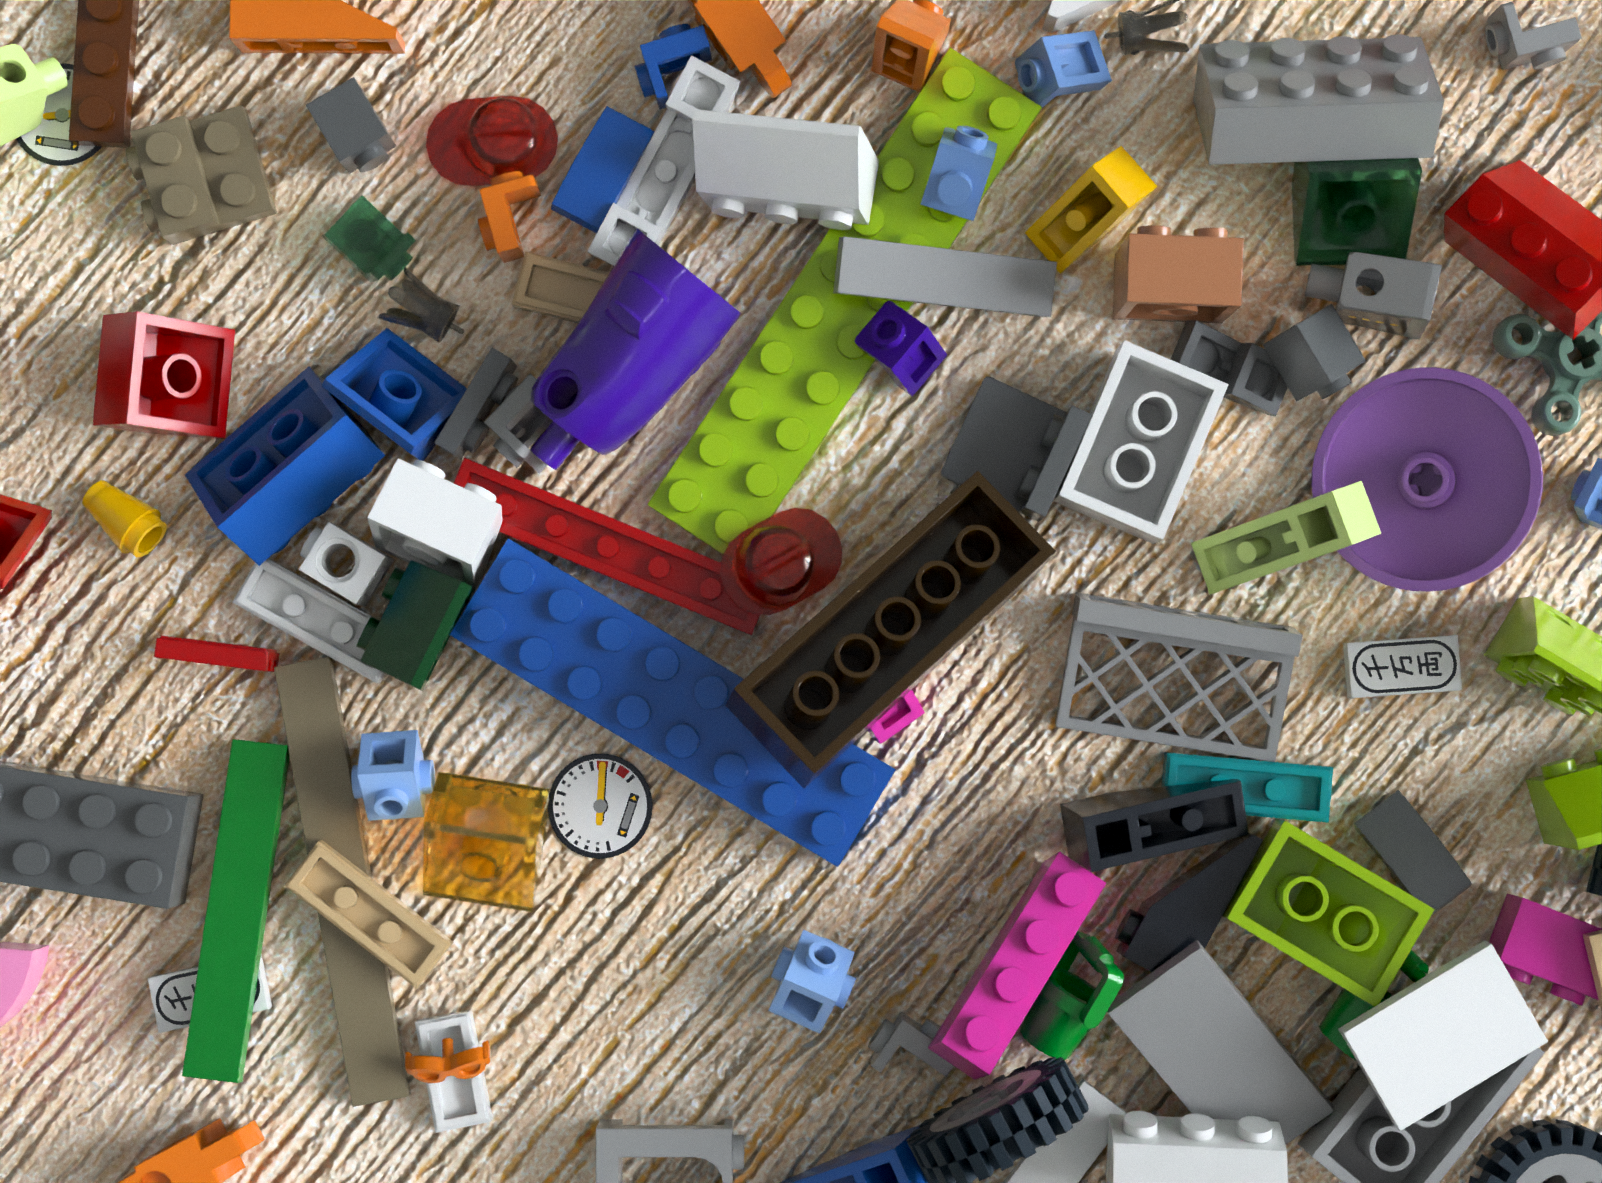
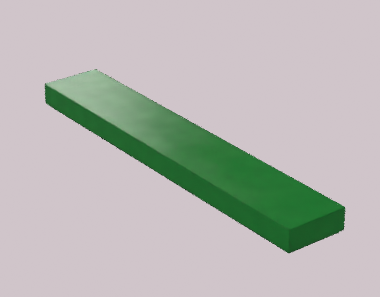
(236, 911)

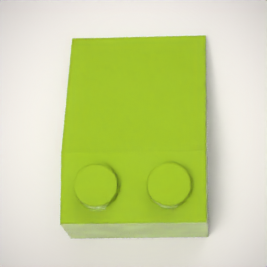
(1327, 912)

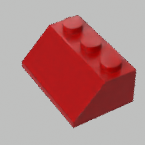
(1532, 243)

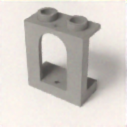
(706, 1142)

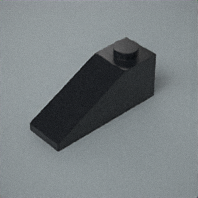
(1152, 822)
(1186, 907)

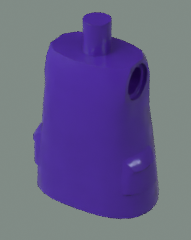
(628, 352)

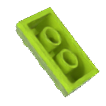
(1569, 802)

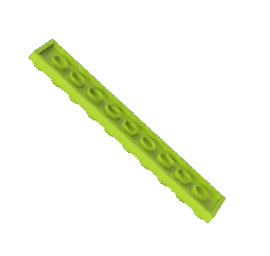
(807, 353)

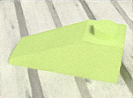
(1286, 537)

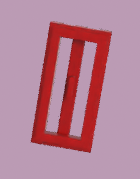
(216, 653)

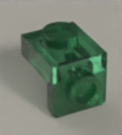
(370, 241)

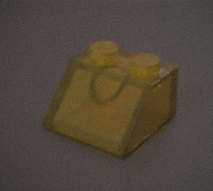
(484, 841)

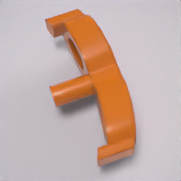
(460, 1065)

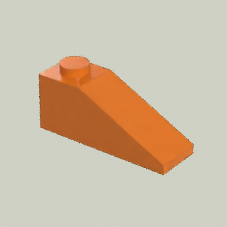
(309, 28)
(909, 42)

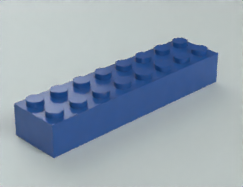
(658, 698)

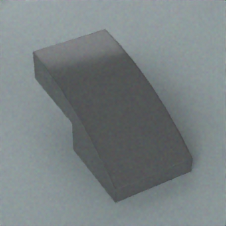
(1243, 366)
(1412, 852)

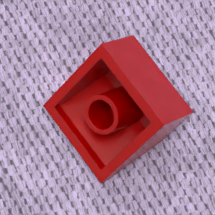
(163, 375)

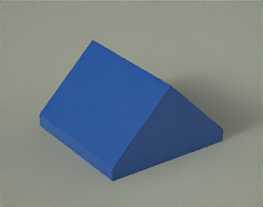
(397, 392)

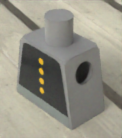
(1401, 287)

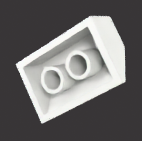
(784, 168)
(1194, 1149)

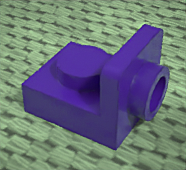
(901, 346)

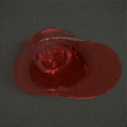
(489, 138)
(781, 561)

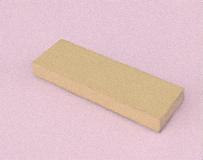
(368, 914)

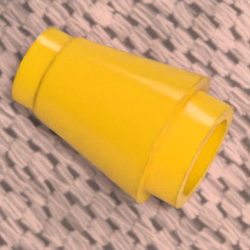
(125, 519)

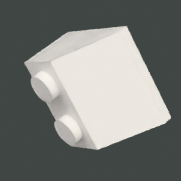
(436, 521)

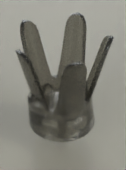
(1135, 26)
(428, 311)

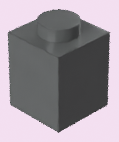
(352, 127)
(1315, 354)

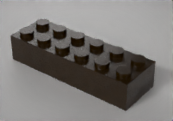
(889, 629)

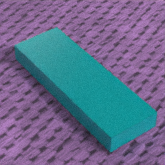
(1267, 786)

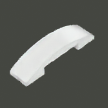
(667, 163)

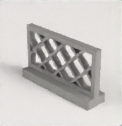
(1184, 629)

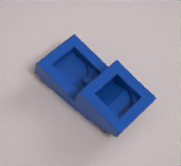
(601, 169)

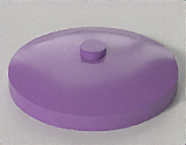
(1444, 474)

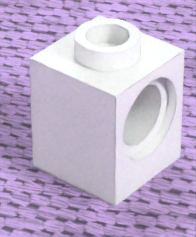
(366, 574)

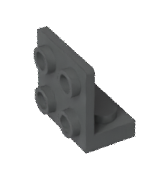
(1016, 446)

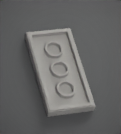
(1216, 1046)

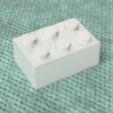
(1141, 442)

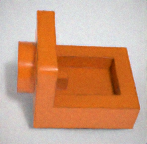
(499, 226)

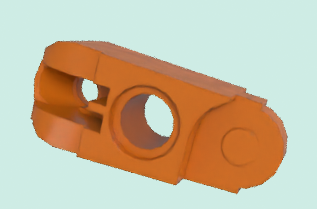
(745, 39)
(200, 1157)

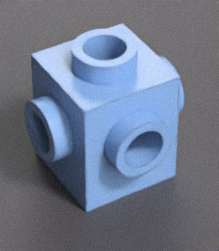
(392, 775)
(812, 981)

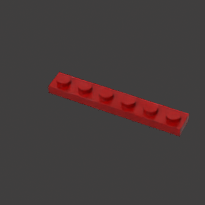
(609, 547)

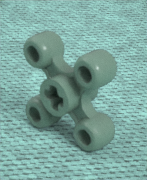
(1552, 351)

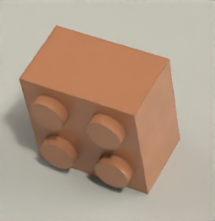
(1178, 275)

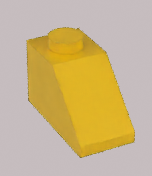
(1091, 208)

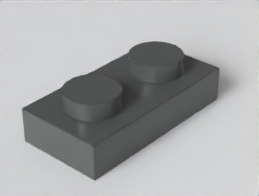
(490, 385)

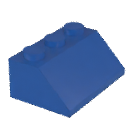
(283, 467)

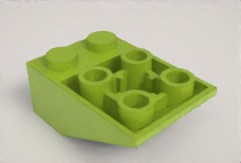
(1551, 653)

